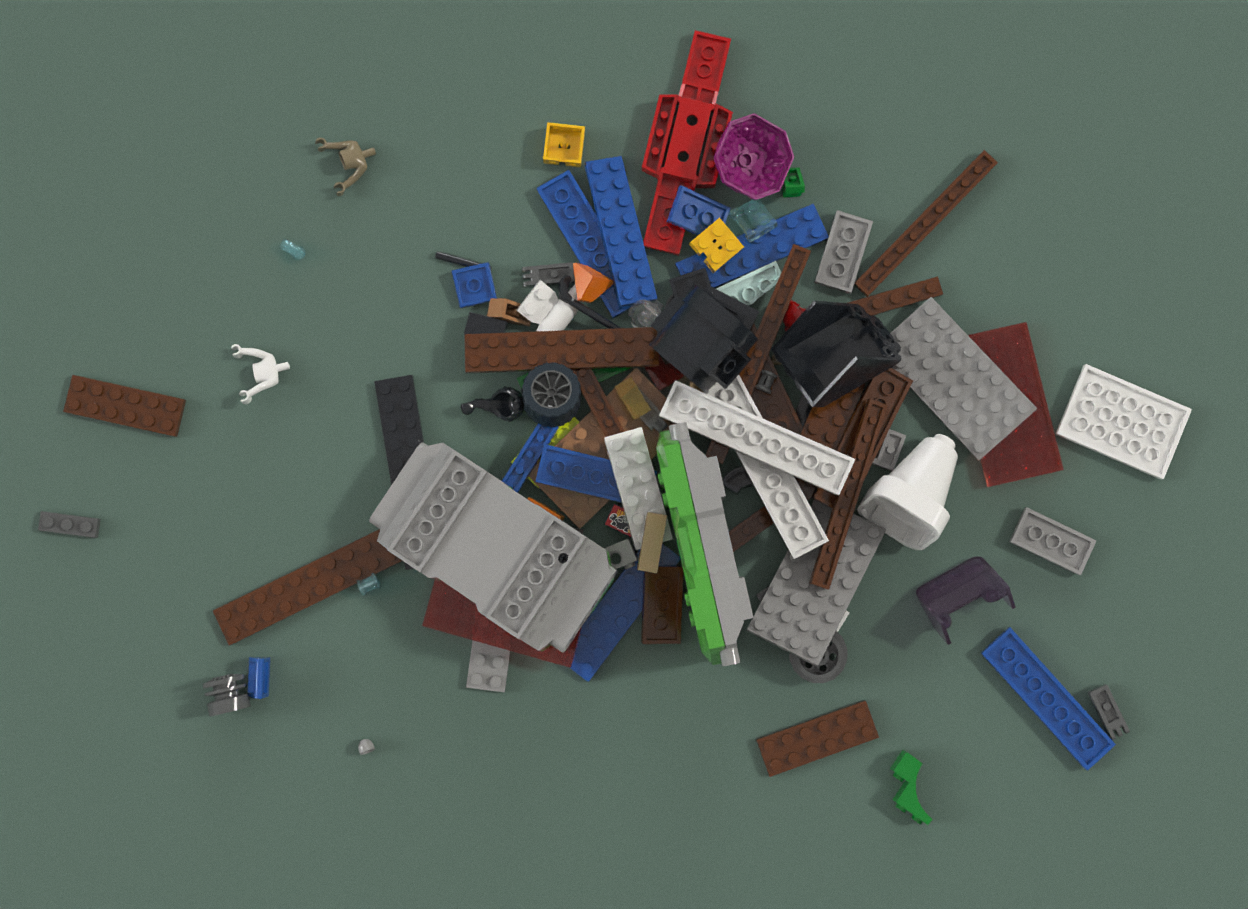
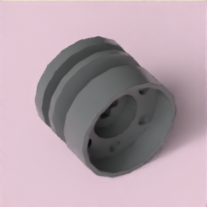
(226, 694)

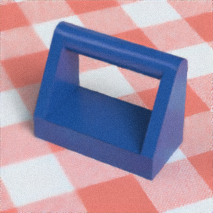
(258, 677)

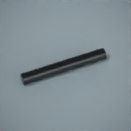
(456, 260)

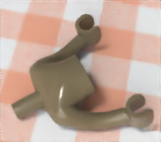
(351, 158)

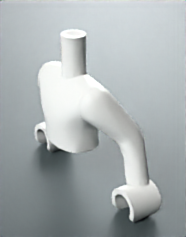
(264, 371)

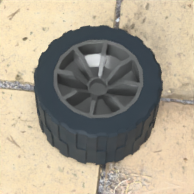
(551, 394)

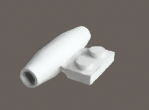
(545, 309)

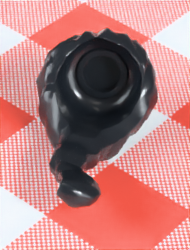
(505, 403)

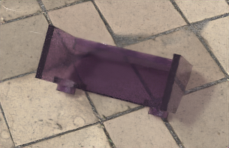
(958, 588)

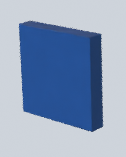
(474, 284)

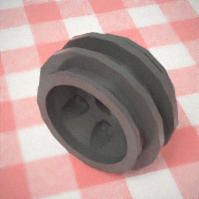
(834, 667)

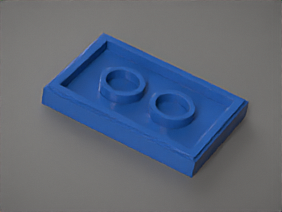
(695, 211)

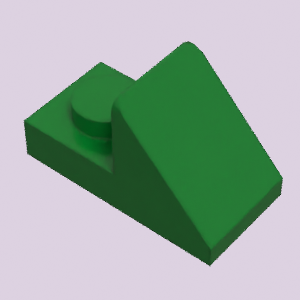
(793, 183)

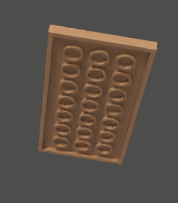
(589, 439)

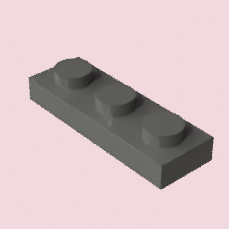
(69, 524)

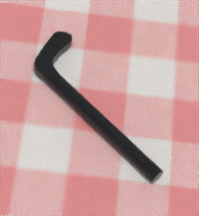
(567, 298)

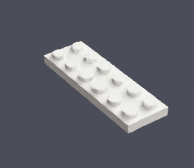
(635, 481)

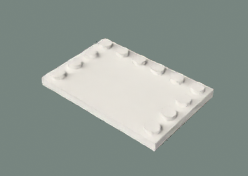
(1123, 421)

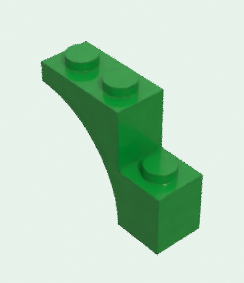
(907, 768)

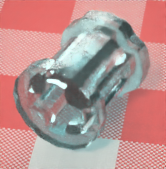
(368, 584)

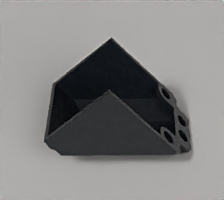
(835, 350)

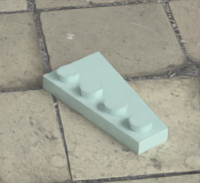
(752, 285)

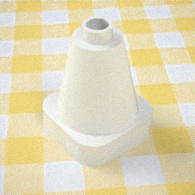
(914, 494)

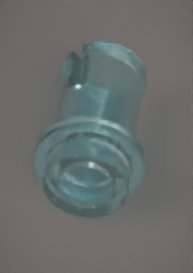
(296, 251)

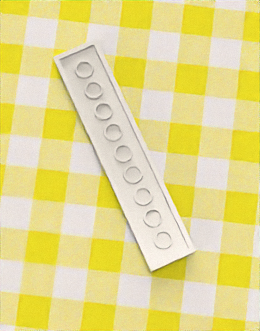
(757, 438)
(776, 488)

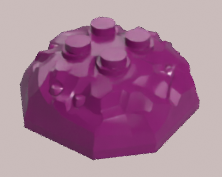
(753, 156)

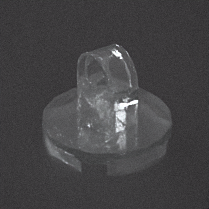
(644, 313)

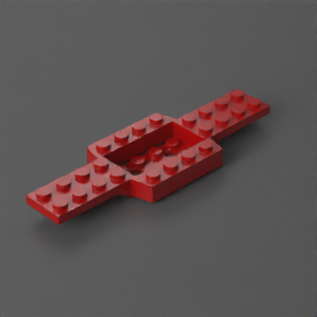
(697, 99)

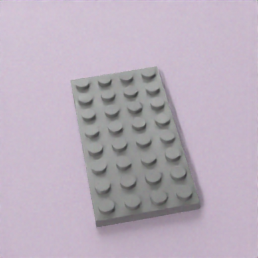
(958, 380)
(806, 616)

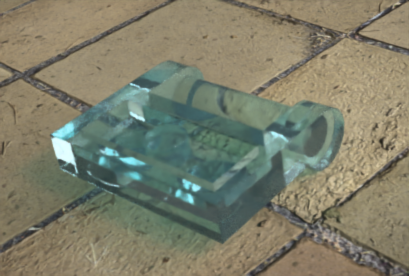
(758, 216)

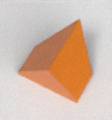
(589, 283)

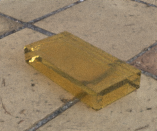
(632, 398)

